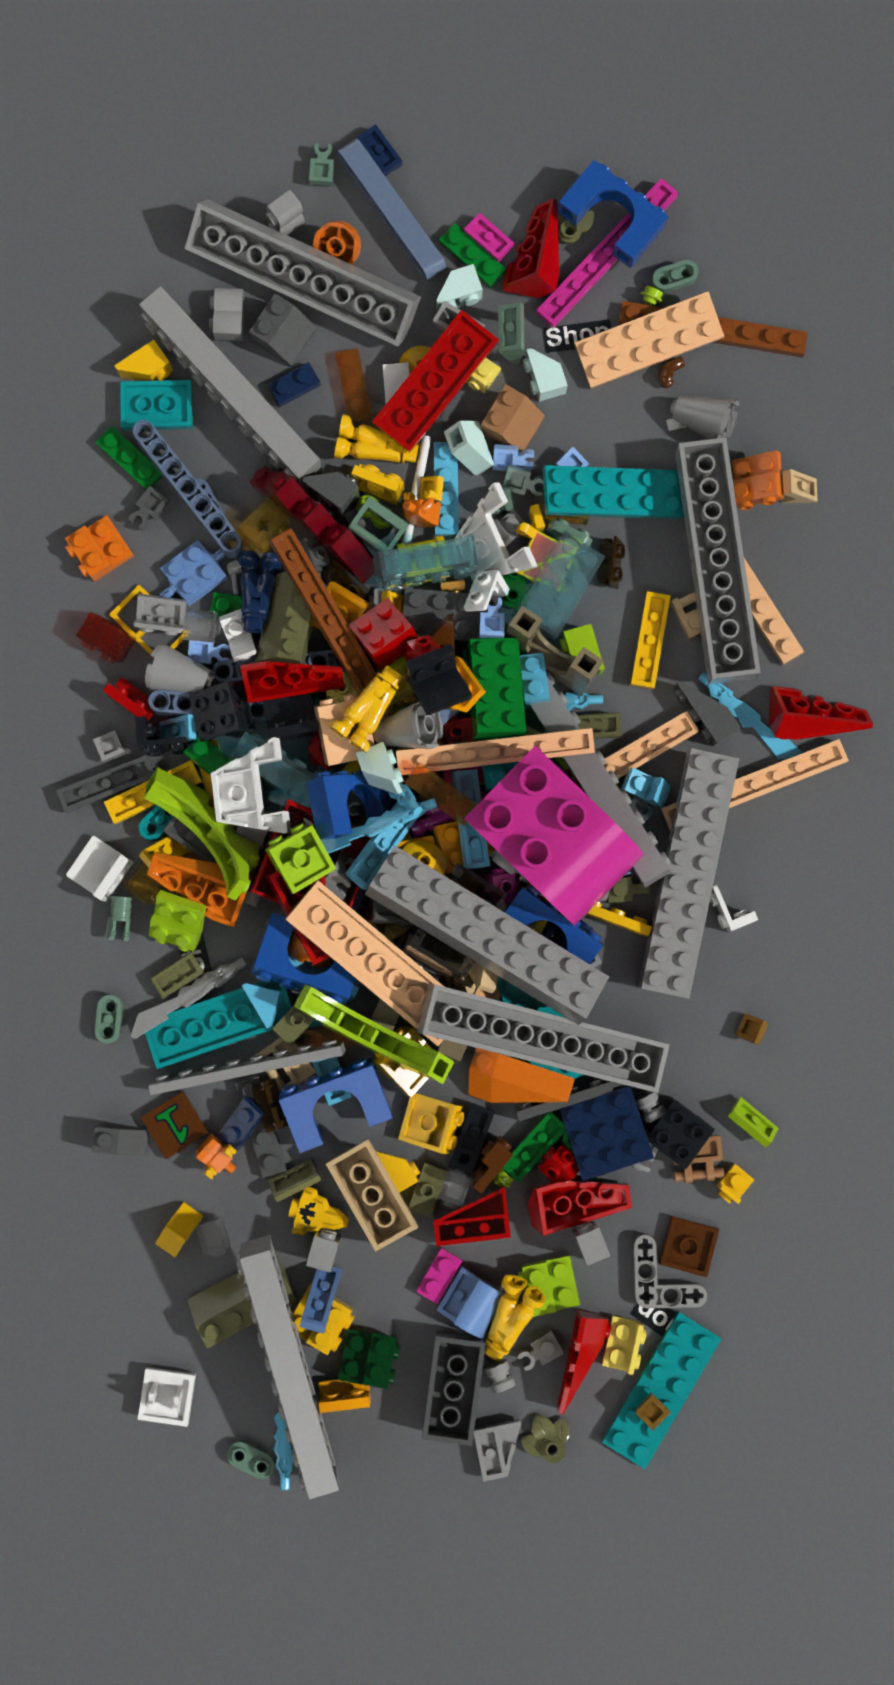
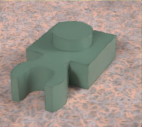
(321, 167)
(520, 480)

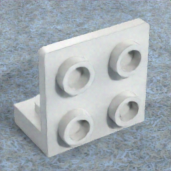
(99, 868)

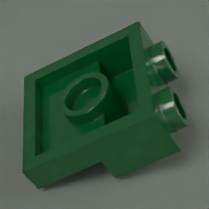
(368, 1359)

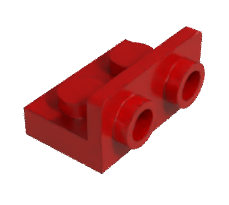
(130, 698)

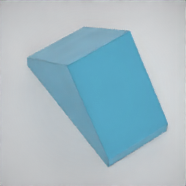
(264, 1001)

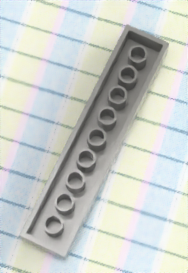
(302, 272)
(228, 387)
(717, 561)
(687, 889)
(487, 935)
(542, 1038)
(287, 1366)

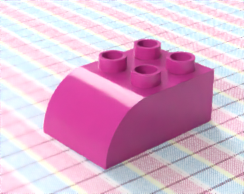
(554, 835)

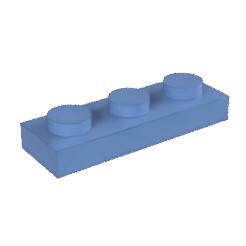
(320, 1300)

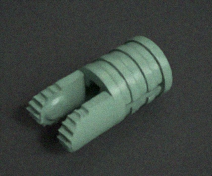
(119, 911)

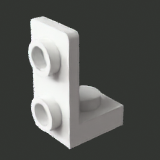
(483, 587)
(240, 642)
(740, 919)

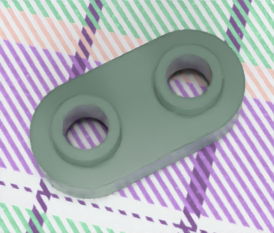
(673, 275)
(559, 525)
(106, 1019)
(252, 1457)

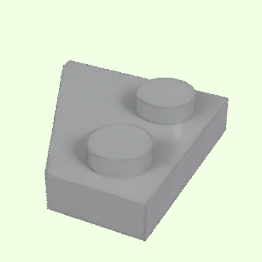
(496, 1447)

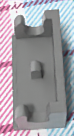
(337, 880)

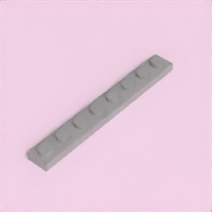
(257, 1064)

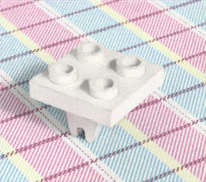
(166, 1396)

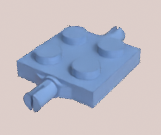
(193, 573)

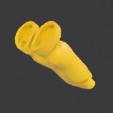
(370, 444)
(368, 709)
(511, 1315)

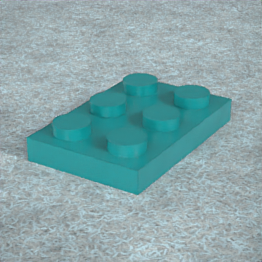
(162, 403)

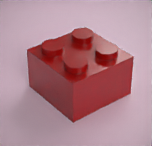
(383, 633)

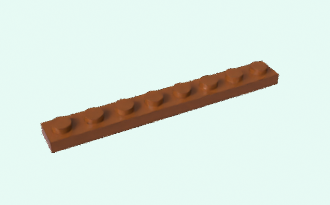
(738, 332)
(323, 609)

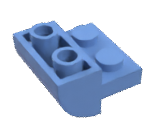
(470, 1303)

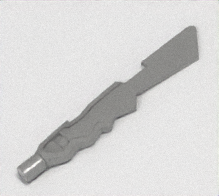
(187, 995)

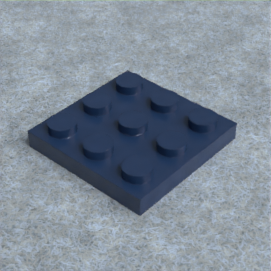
(606, 1133)

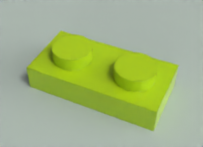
(753, 1122)

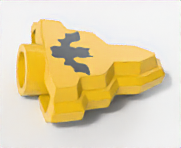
(314, 1213)

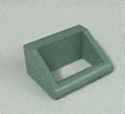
(511, 331)
(384, 514)

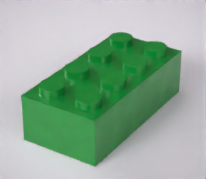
(498, 670)

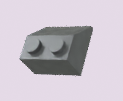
(282, 330)
(333, 491)

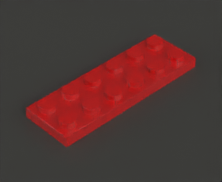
(435, 381)

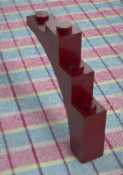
(315, 519)

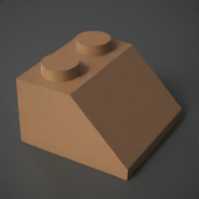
(512, 419)

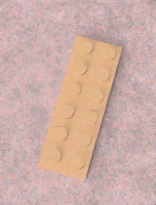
(649, 340)

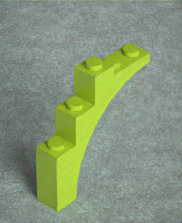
(191, 806)
(373, 1035)

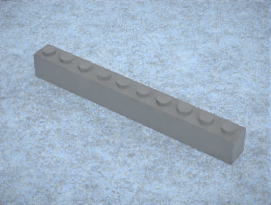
(602, 788)

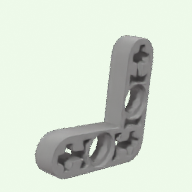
(658, 1289)

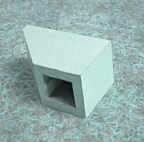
(461, 288)
(546, 375)
(469, 446)
(379, 768)

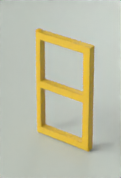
(139, 634)

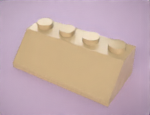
(371, 1195)

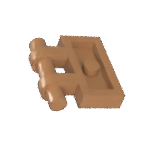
(709, 1152)

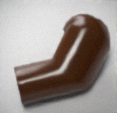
(667, 370)

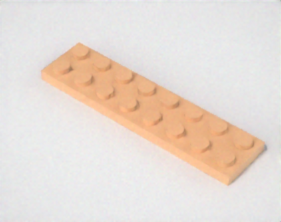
(363, 952)

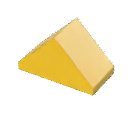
(179, 1229)

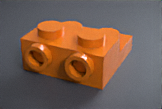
(758, 480)
(98, 548)

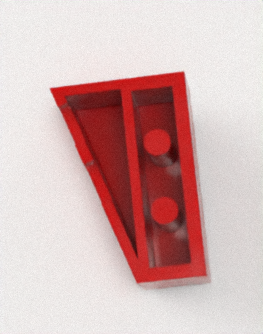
(475, 1222)

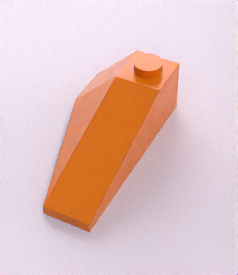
(198, 882)
(510, 1080)

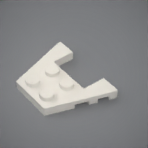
(489, 544)
(239, 791)

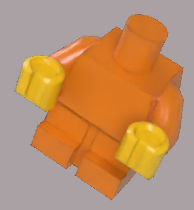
(422, 512)
(215, 1156)

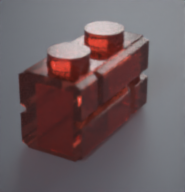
(105, 637)

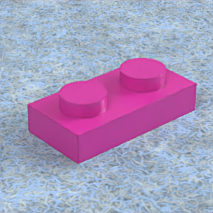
(489, 237)
(439, 1275)

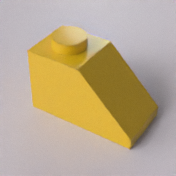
(145, 364)
(400, 1170)

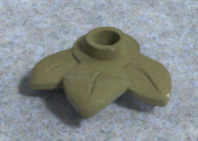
(583, 226)
(544, 1435)

